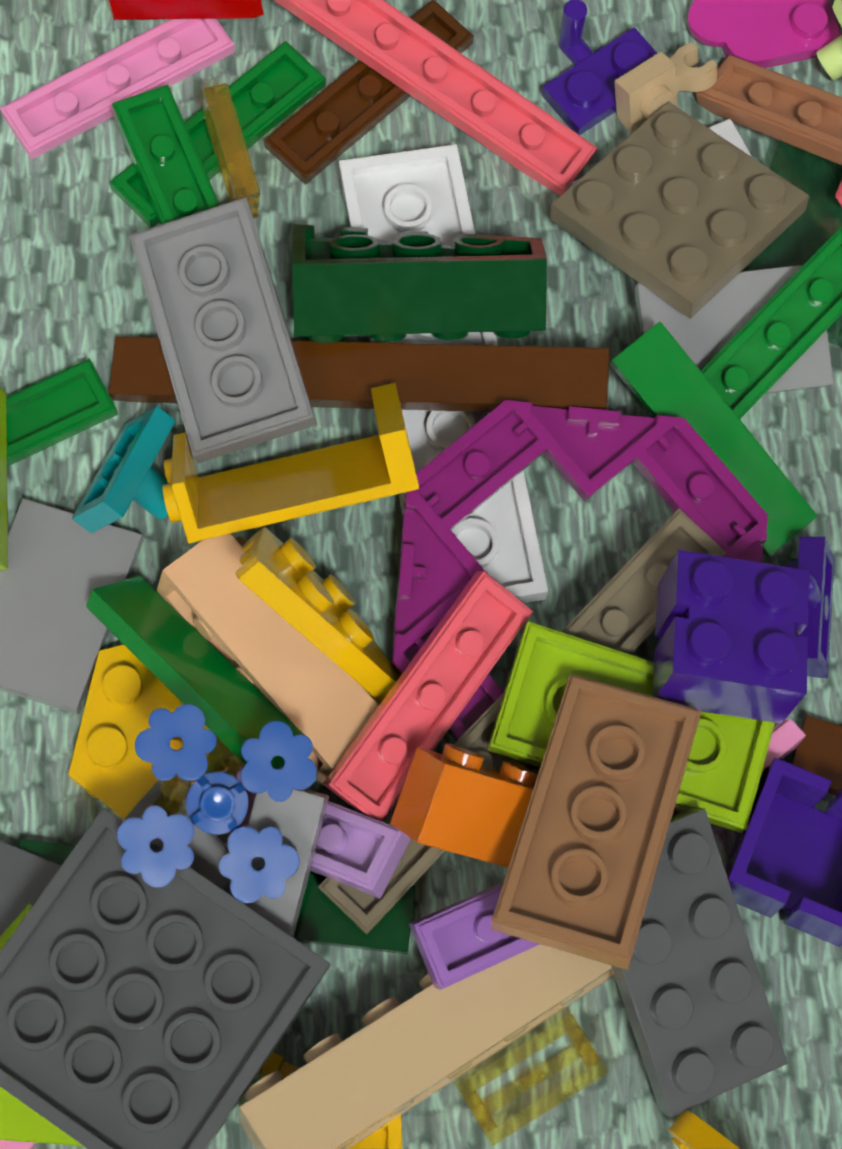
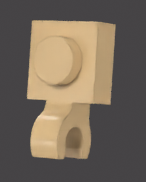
(658, 81)

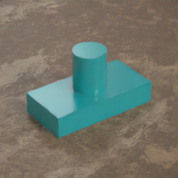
(128, 474)

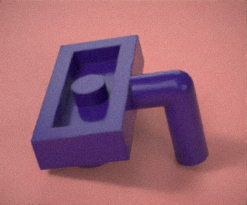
(587, 90)
(817, 558)

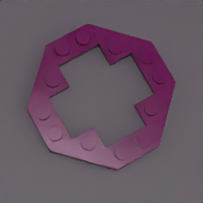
(588, 451)

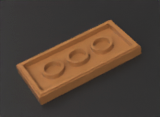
(597, 822)

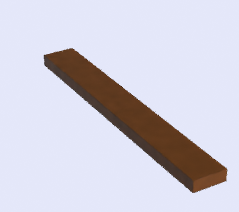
(425, 374)

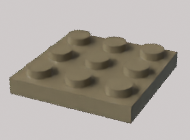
(679, 209)

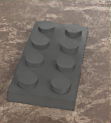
(695, 979)

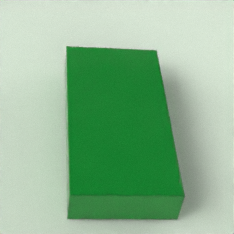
(55, 410)

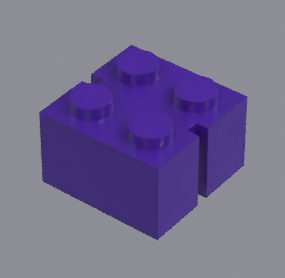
(738, 638)
(792, 853)

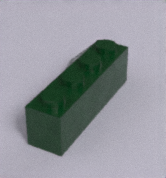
(416, 285)

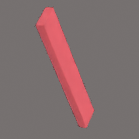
(451, 87)

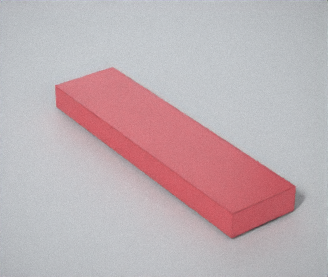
(428, 695)

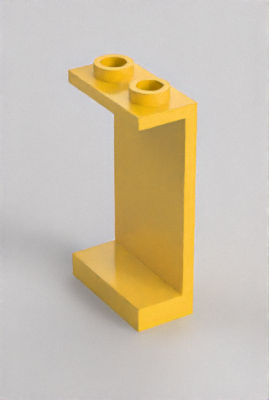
(295, 483)

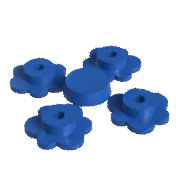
(216, 803)

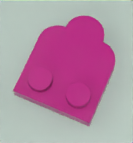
(764, 30)

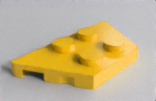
(316, 608)
(114, 714)

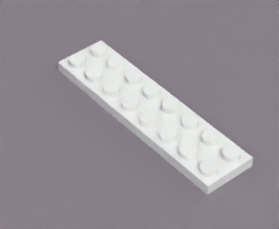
(429, 195)

